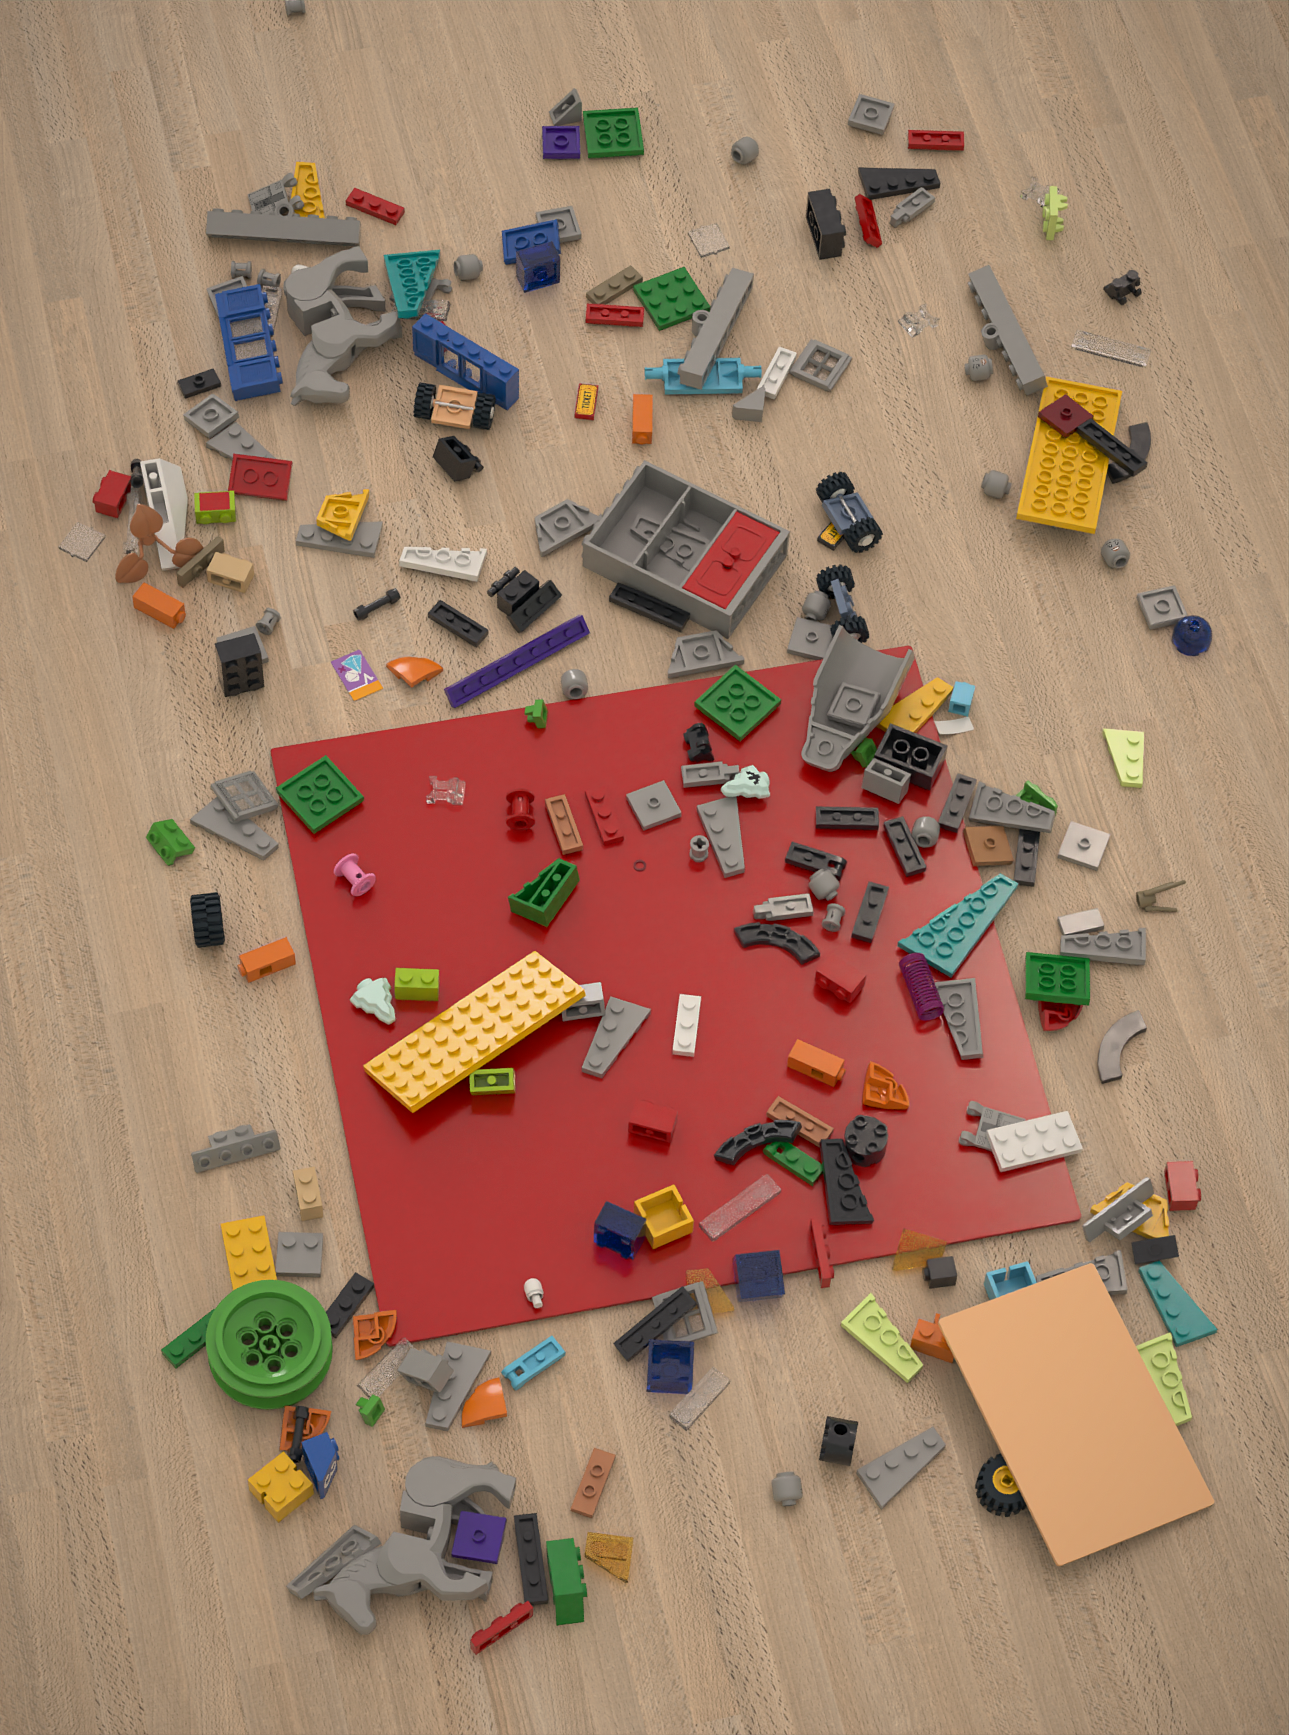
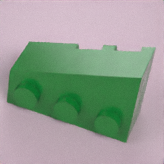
(545, 894)
(566, 1580)

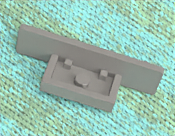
(234, 1146)
(1123, 1214)

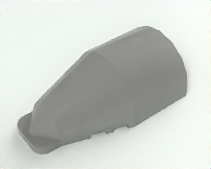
(857, 665)

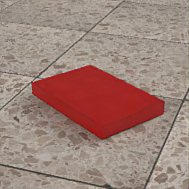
(260, 477)

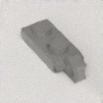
(911, 206)
(707, 774)
(784, 908)

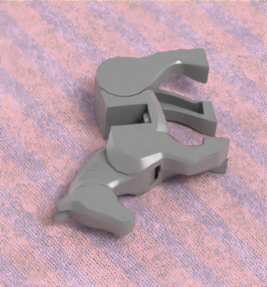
(336, 337)
(407, 1564)

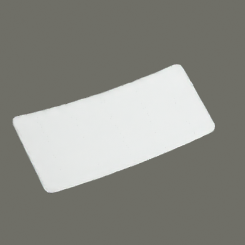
(954, 726)

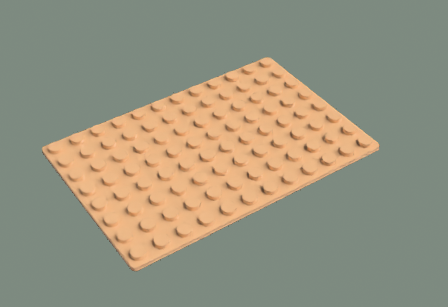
(1075, 1414)

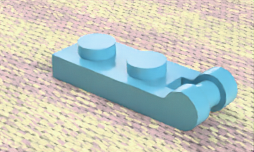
(533, 1362)

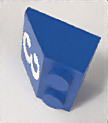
(321, 1461)

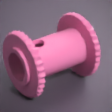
(348, 867)

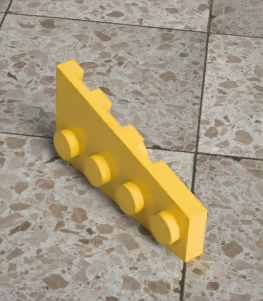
(308, 190)
(918, 707)

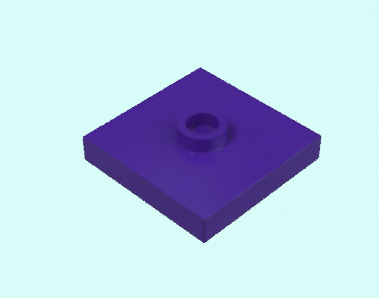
(561, 142)
(479, 1537)

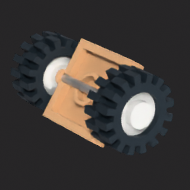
(454, 406)

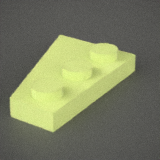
(1127, 753)

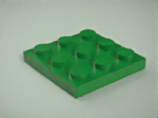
(613, 132)
(671, 298)
(737, 702)
(319, 794)
(1057, 978)

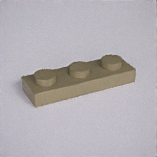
(614, 286)

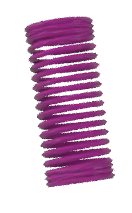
(928, 1005)

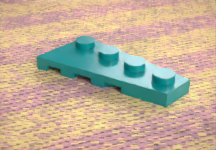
(1175, 1306)

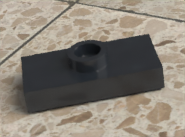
(199, 383)
(1155, 1249)

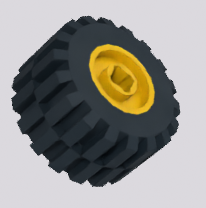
(207, 919)
(997, 1490)

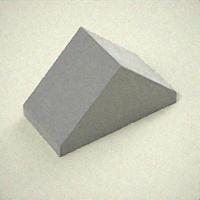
(567, 110)
(750, 407)

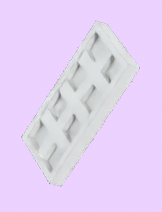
(1034, 1141)

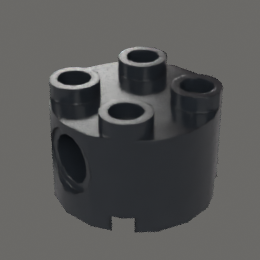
(865, 1140)
(838, 1441)

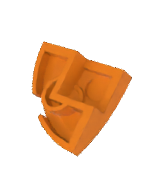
(414, 669)
(882, 1089)
(372, 1332)
(484, 1404)
(313, 1426)

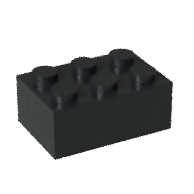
(825, 224)
(239, 665)
(912, 754)

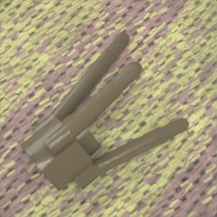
(1147, 898)

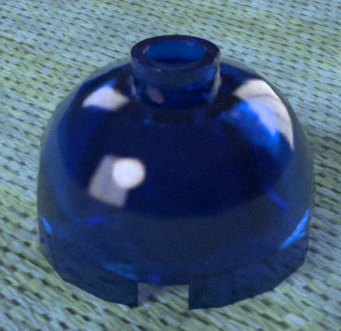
(1192, 635)

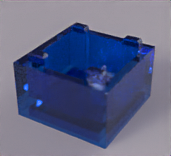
(538, 267)
(619, 1230)
(758, 1276)
(670, 1366)

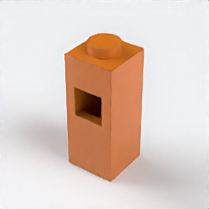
(642, 419)
(159, 605)
(266, 960)
(816, 1063)

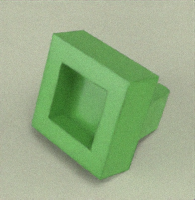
(537, 713)
(865, 752)
(370, 1409)

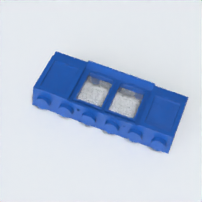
(248, 342)
(465, 361)

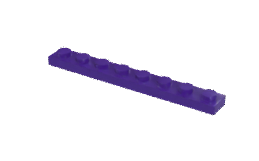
(516, 661)

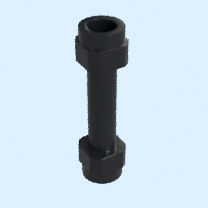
(136, 477)
(391, 596)
(301, 1415)

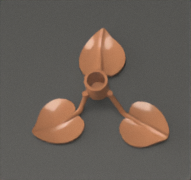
(143, 526)

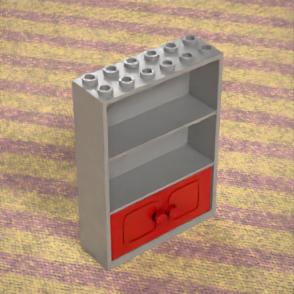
(726, 576)

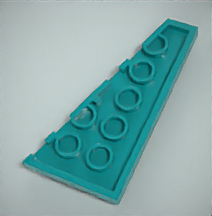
(410, 279)
(957, 930)

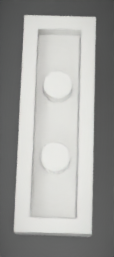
(777, 371)
(686, 1025)

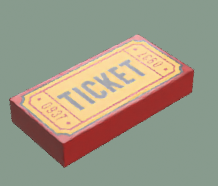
(586, 401)

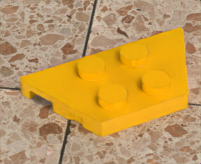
(342, 513)
(1154, 1227)

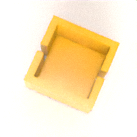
(663, 1216)
(283, 1486)

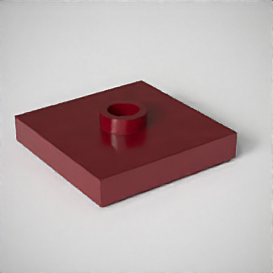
(1064, 415)

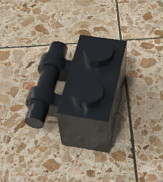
(456, 458)
(515, 592)

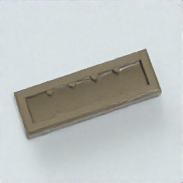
(199, 562)

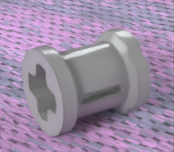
(294, 6)
(247, 272)
(263, 275)
(268, 621)
(699, 846)
(833, 917)

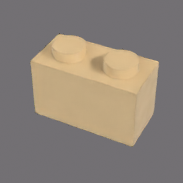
(230, 572)
(308, 1193)

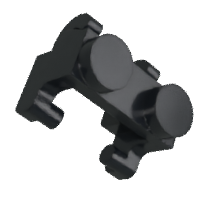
(1123, 286)
(699, 742)

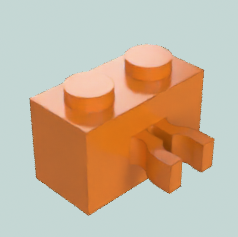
(930, 1340)

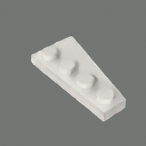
(458, 564)

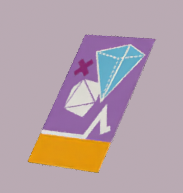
(356, 675)

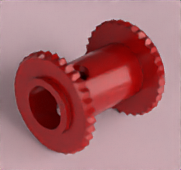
(520, 815)

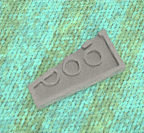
(723, 830)
(1116, 947)
(962, 1015)
(613, 1035)
(1109, 1268)
(467, 1366)

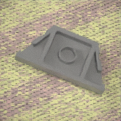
(562, 525)
(702, 653)

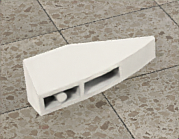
(168, 497)

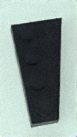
(896, 181)
(842, 1188)

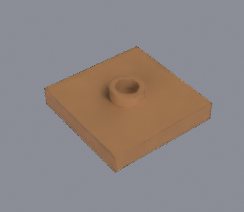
(988, 845)

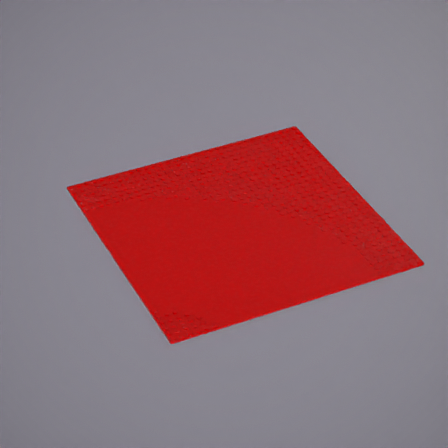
(510, 1184)

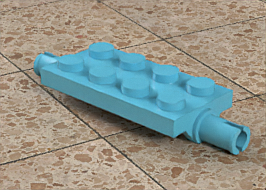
(723, 379)

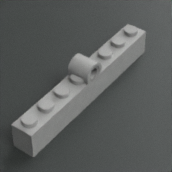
(283, 228)
(714, 328)
(1005, 331)

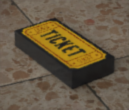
(830, 537)

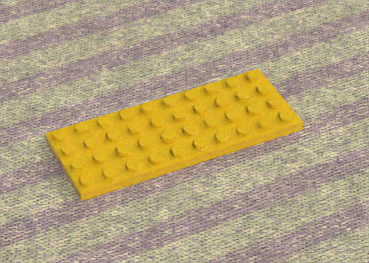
(1068, 474)
(474, 1031)

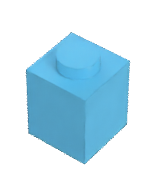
(961, 698)

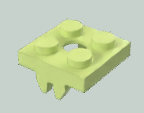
(1054, 203)

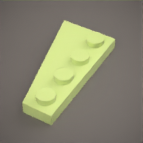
(873, 1330)
(1163, 1367)

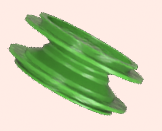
(283, 1309)

